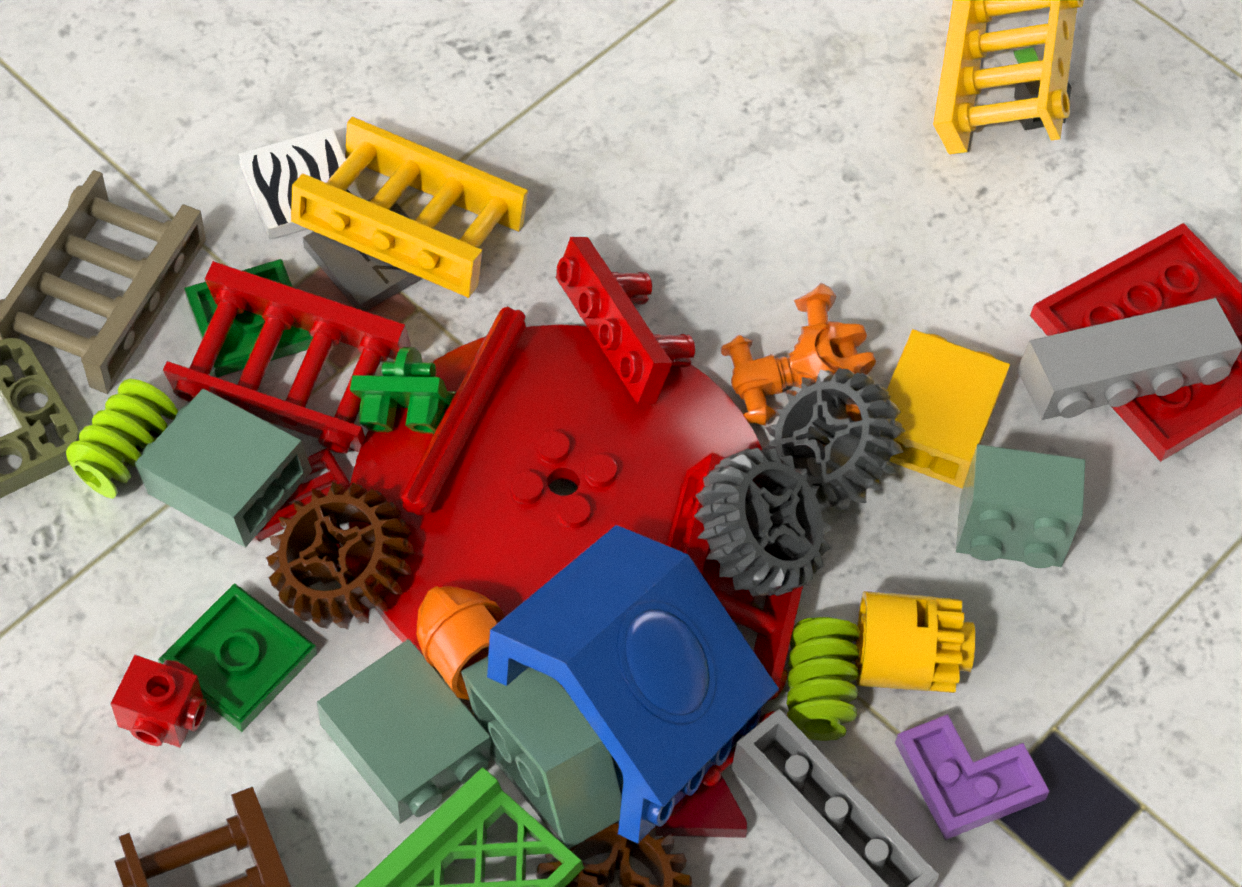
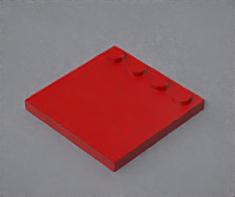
(1152, 278)

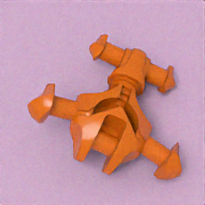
(820, 346)

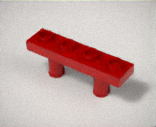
(607, 308)

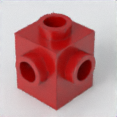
(159, 701)

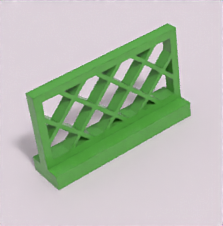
(456, 826)

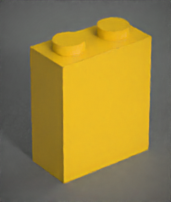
(944, 404)

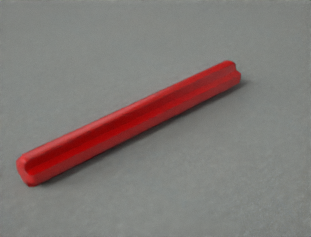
(463, 412)

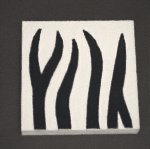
(277, 166)

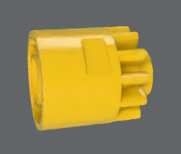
(913, 642)

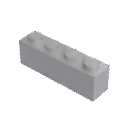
(1129, 359)
(825, 809)

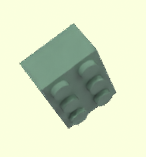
(547, 751)

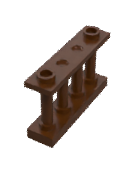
(242, 831)

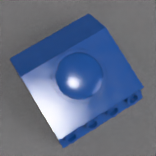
(644, 662)

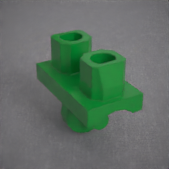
(403, 385)

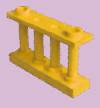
(964, 79)
(393, 237)

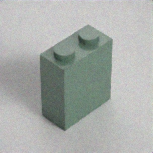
(223, 467)
(405, 731)

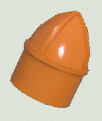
(455, 631)

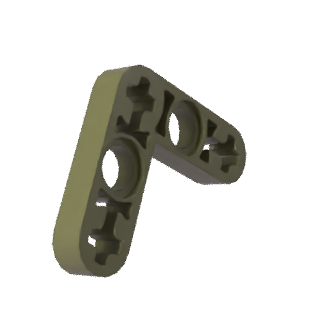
(30, 440)

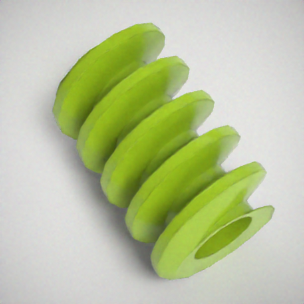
(117, 433)
(822, 677)

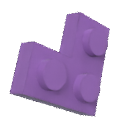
(964, 791)

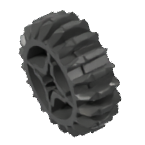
(848, 451)
(763, 522)

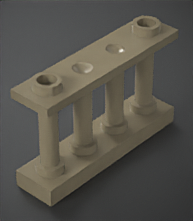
(127, 315)

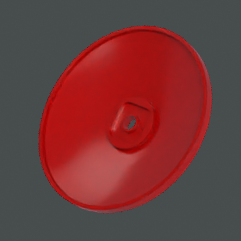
(548, 419)

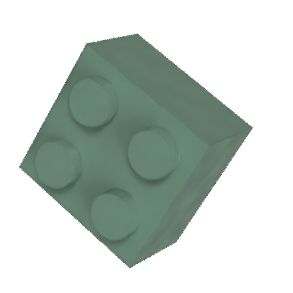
(1020, 506)

